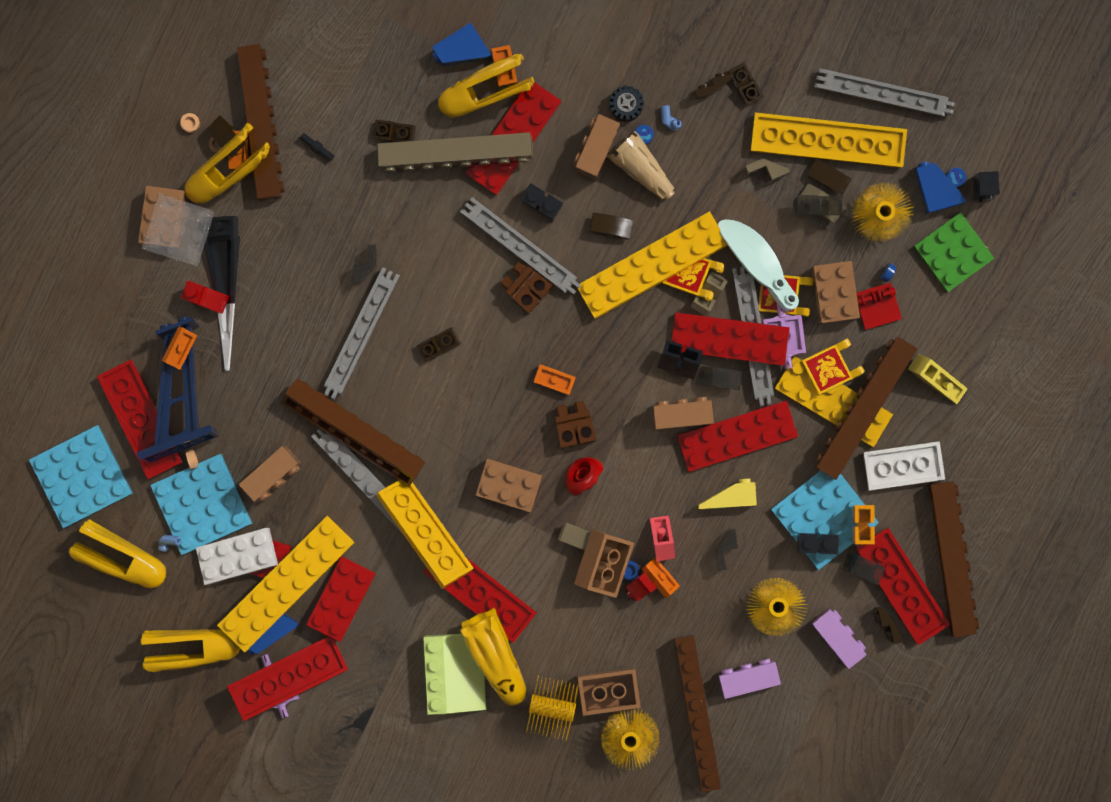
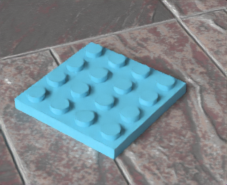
(81, 476)
(201, 504)
(820, 508)

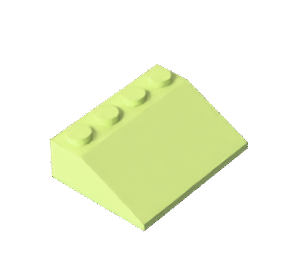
(452, 676)

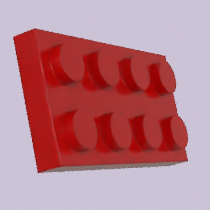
(341, 599)

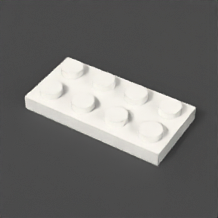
(903, 465)
(236, 556)

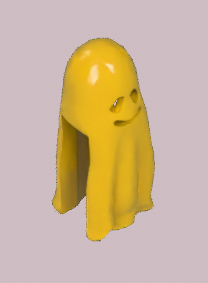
(462, 99)
(209, 182)
(144, 569)
(216, 647)
(494, 656)

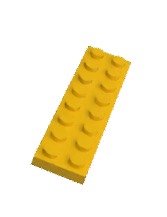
(828, 140)
(652, 265)
(285, 584)

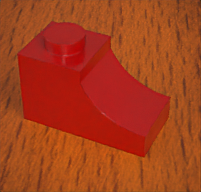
(204, 297)
(640, 587)

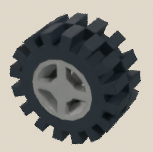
(627, 97)

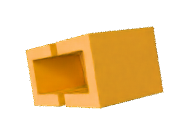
(862, 532)

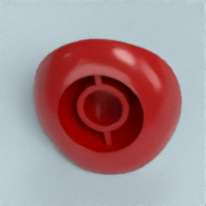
(583, 474)

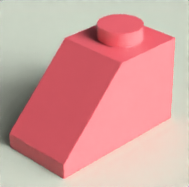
(662, 538)

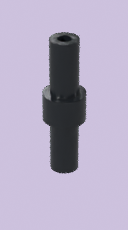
(316, 147)

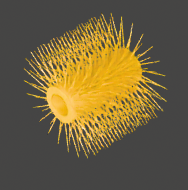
(888, 209)
(767, 613)
(552, 708)
(630, 746)

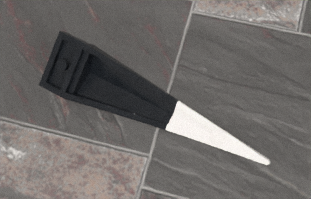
(222, 257)

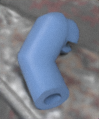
(669, 121)
(168, 540)

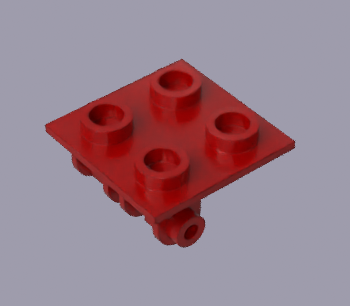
(878, 306)

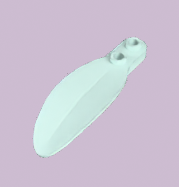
(758, 260)

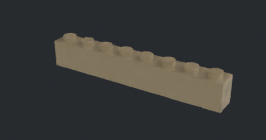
(455, 151)

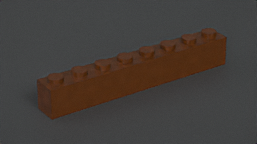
(260, 115)
(865, 408)
(353, 432)
(952, 559)
(697, 713)

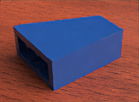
(461, 48)
(936, 188)
(279, 629)

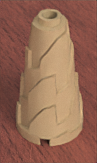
(641, 165)

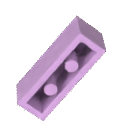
(839, 638)
(749, 678)

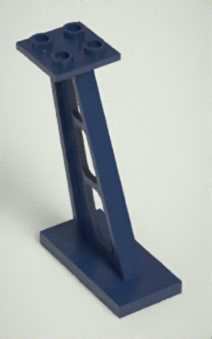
(192, 435)

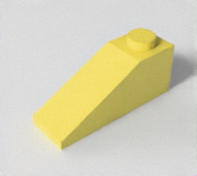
(937, 378)
(733, 496)

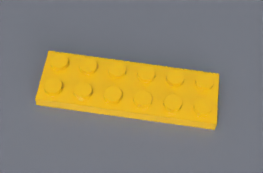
(830, 405)
(425, 533)

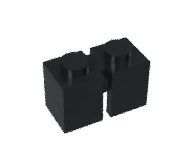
(986, 186)
(548, 205)
(670, 360)
(824, 544)

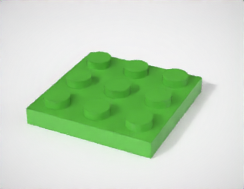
(953, 252)

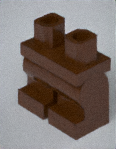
(525, 285)
(574, 423)

